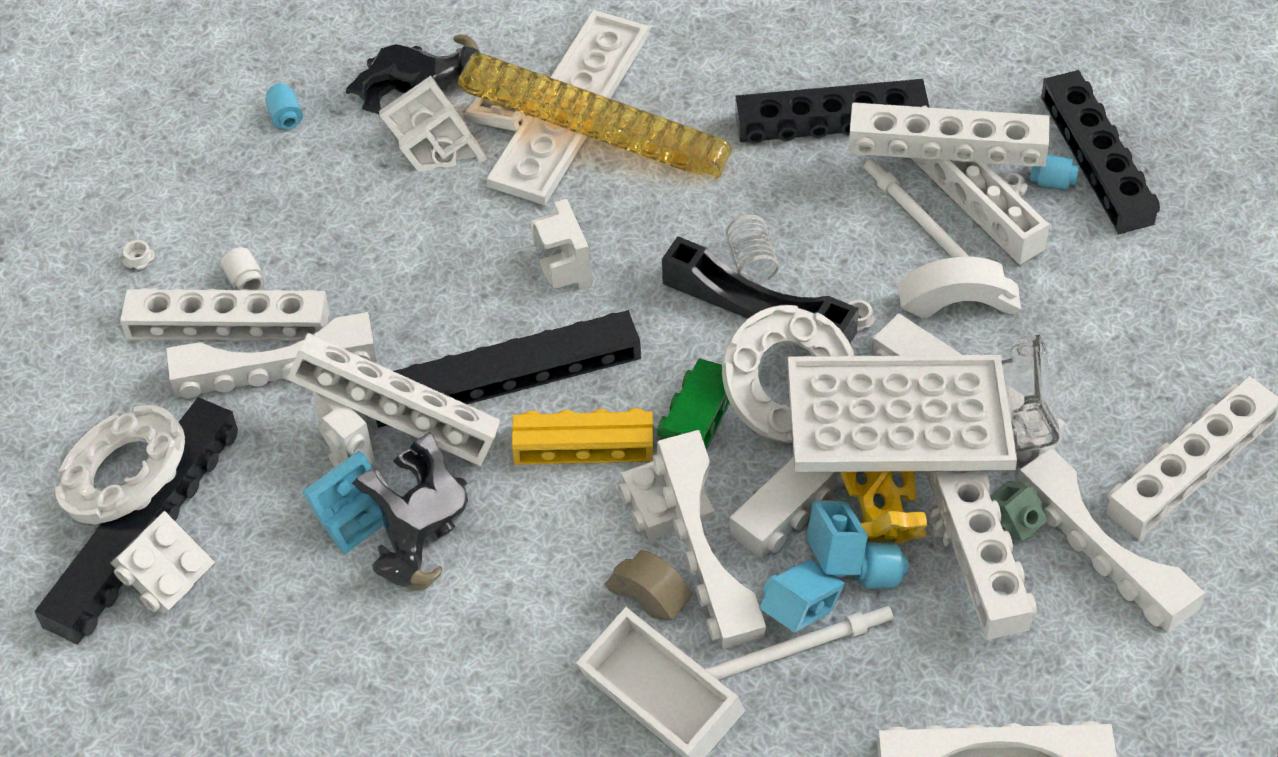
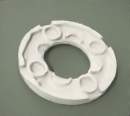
(743, 357)
(78, 469)

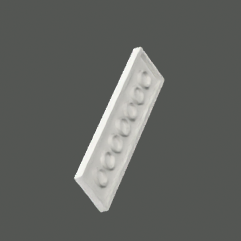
(543, 151)

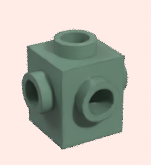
(1019, 510)

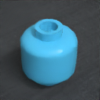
(882, 566)

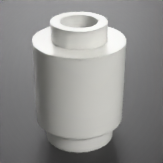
(242, 269)

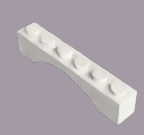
(204, 369)
(1159, 589)
(731, 606)
(1010, 740)

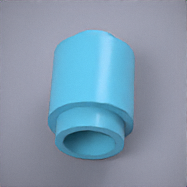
(283, 106)
(1056, 174)

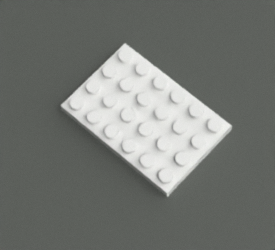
(900, 413)

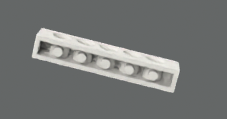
(949, 134)
(991, 205)
(223, 314)
(393, 399)
(1235, 423)
(997, 613)

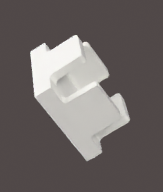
(564, 231)

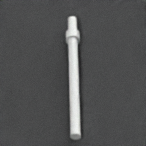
(890, 184)
(854, 624)

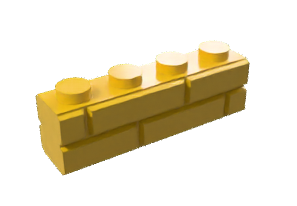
(583, 437)

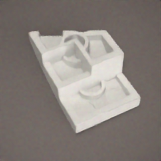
(430, 128)

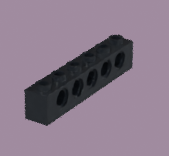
(817, 110)
(1100, 152)

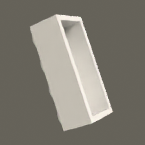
(660, 686)

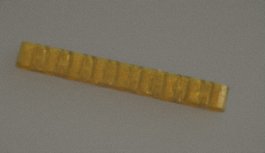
(594, 115)

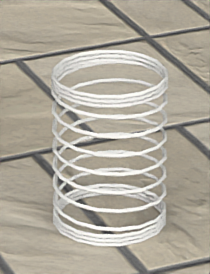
(762, 233)

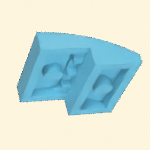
(341, 507)

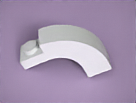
(958, 280)

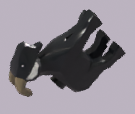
(405, 67)
(417, 515)

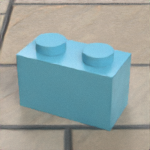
(836, 538)
(801, 595)

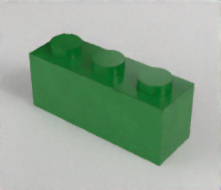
(698, 405)

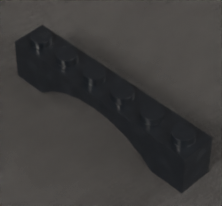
(702, 275)

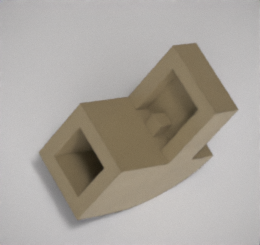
(652, 583)

